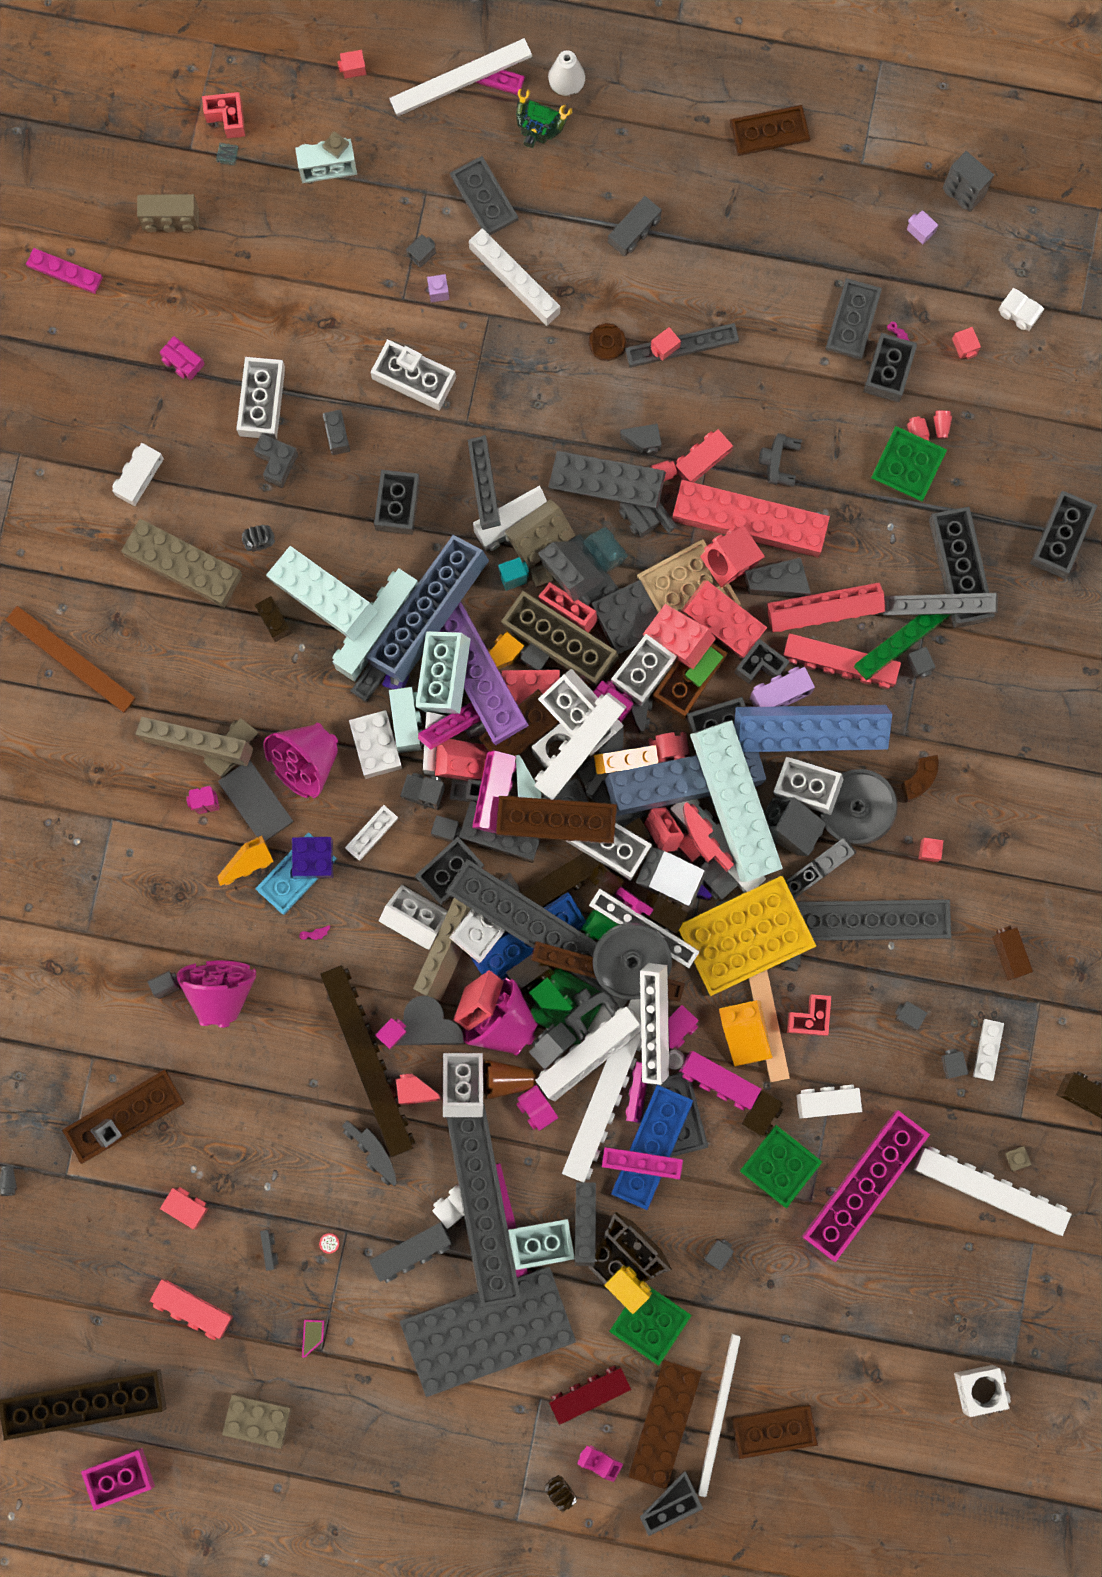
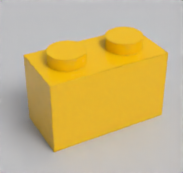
(628, 1289)

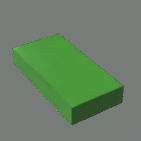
(704, 667)

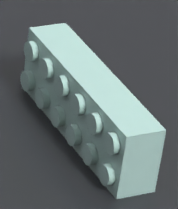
(322, 593)
(352, 657)

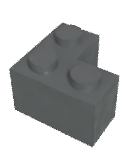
(279, 458)
(761, 658)
(423, 791)
(551, 1044)

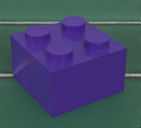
(312, 857)

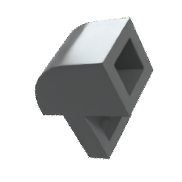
(465, 790)

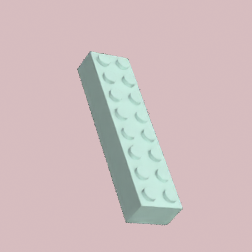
(736, 801)

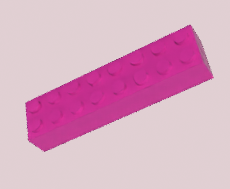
(865, 1185)

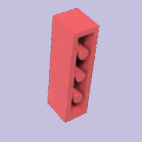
(191, 1309)

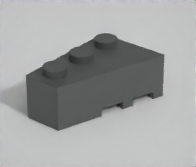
(778, 579)
(672, 1506)

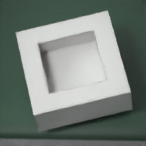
(409, 359)

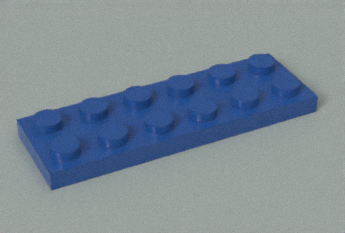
(511, 951)
(656, 1137)

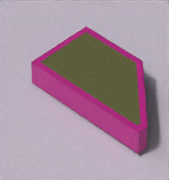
(312, 1335)

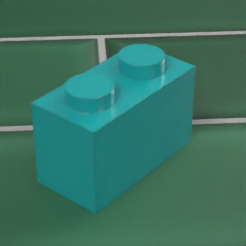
(513, 573)

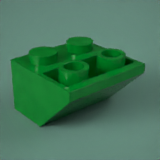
(549, 998)

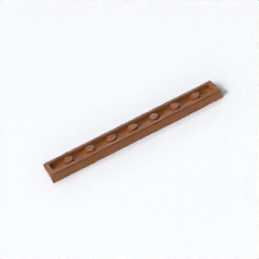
(70, 659)

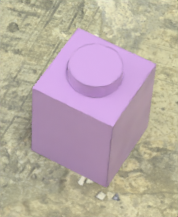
(922, 226)
(438, 288)

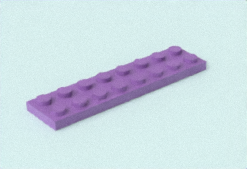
(485, 683)

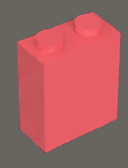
(478, 1000)

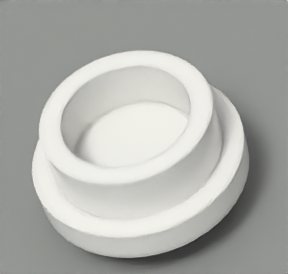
(676, 1059)

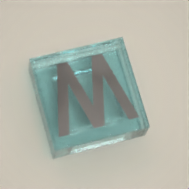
(227, 154)

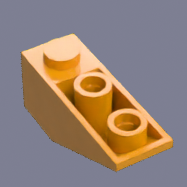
(506, 650)
(248, 858)

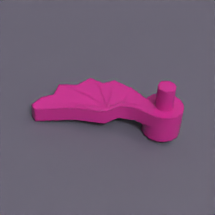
(899, 332)
(316, 934)

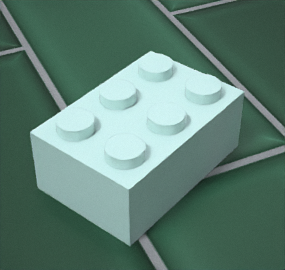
(319, 164)
(405, 719)
(541, 1244)

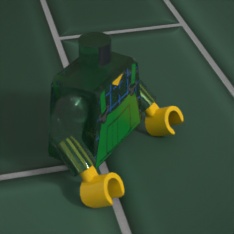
(538, 121)

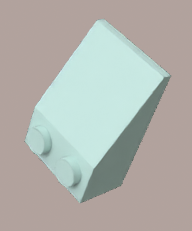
(525, 781)

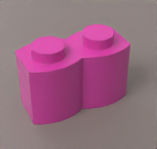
(537, 1108)

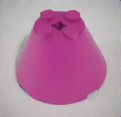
(302, 757)
(216, 990)
(508, 1027)

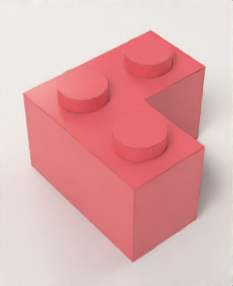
(226, 109)
(816, 1020)

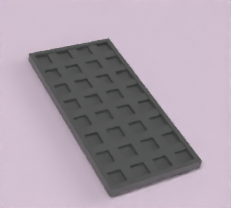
(469, 1342)

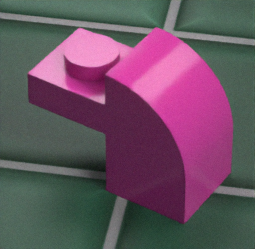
(600, 1463)

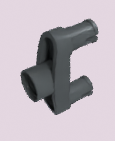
(772, 457)
(585, 1003)

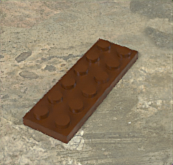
(556, 819)
(128, 1112)
(664, 1424)

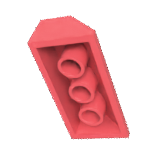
(413, 1091)

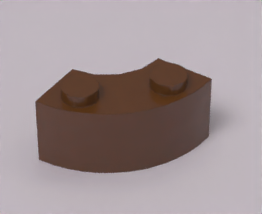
(922, 779)

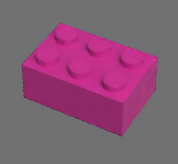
(118, 1479)

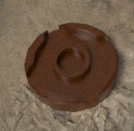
(607, 342)

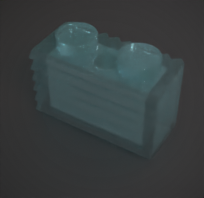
(605, 549)

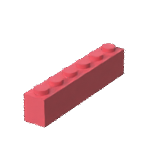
(826, 607)
(835, 660)

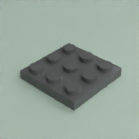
(625, 616)

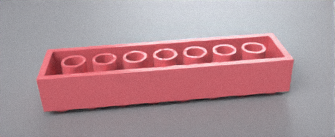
(764, 520)

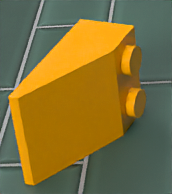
(746, 1032)

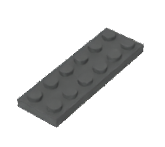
(607, 479)

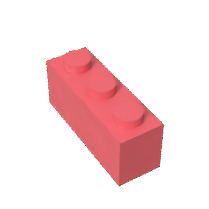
(703, 456)
(576, 611)

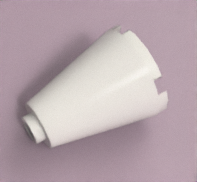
(566, 74)

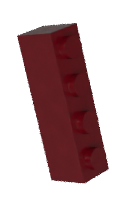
(589, 1395)

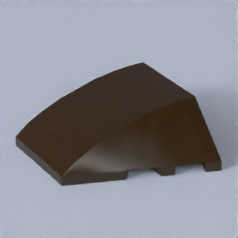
(628, 1246)

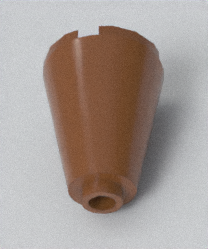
(506, 1079)

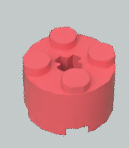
(670, 746)

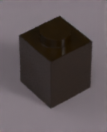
(606, 879)

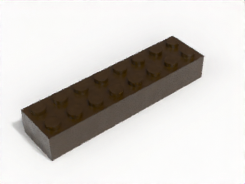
(82, 1404)

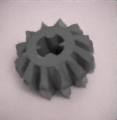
(258, 538)

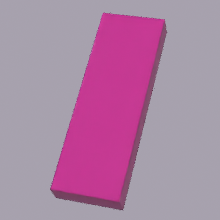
(504, 81)

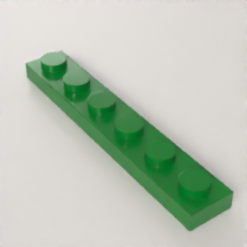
(898, 644)

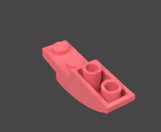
(699, 830)

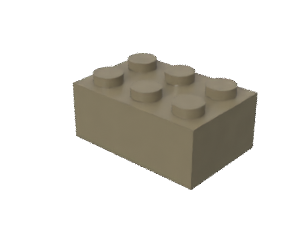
(168, 212)
(539, 530)
(257, 1420)

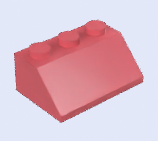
(460, 760)

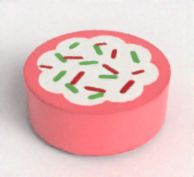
(329, 1243)

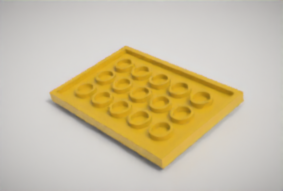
(747, 935)

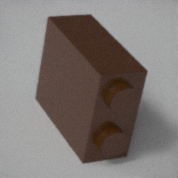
(1012, 953)

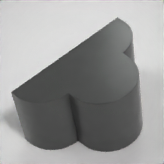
(427, 1024)

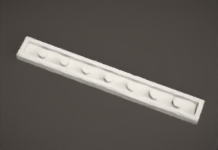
(460, 77)
(718, 1415)

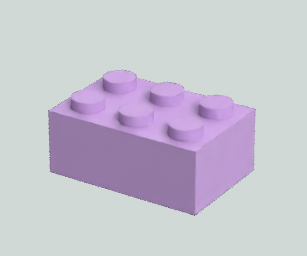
(783, 690)

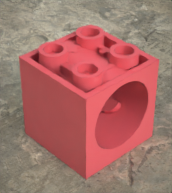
(731, 555)

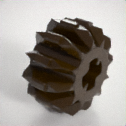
(560, 1493)

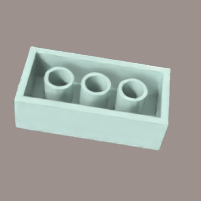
(443, 672)

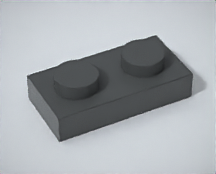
(270, 1257)

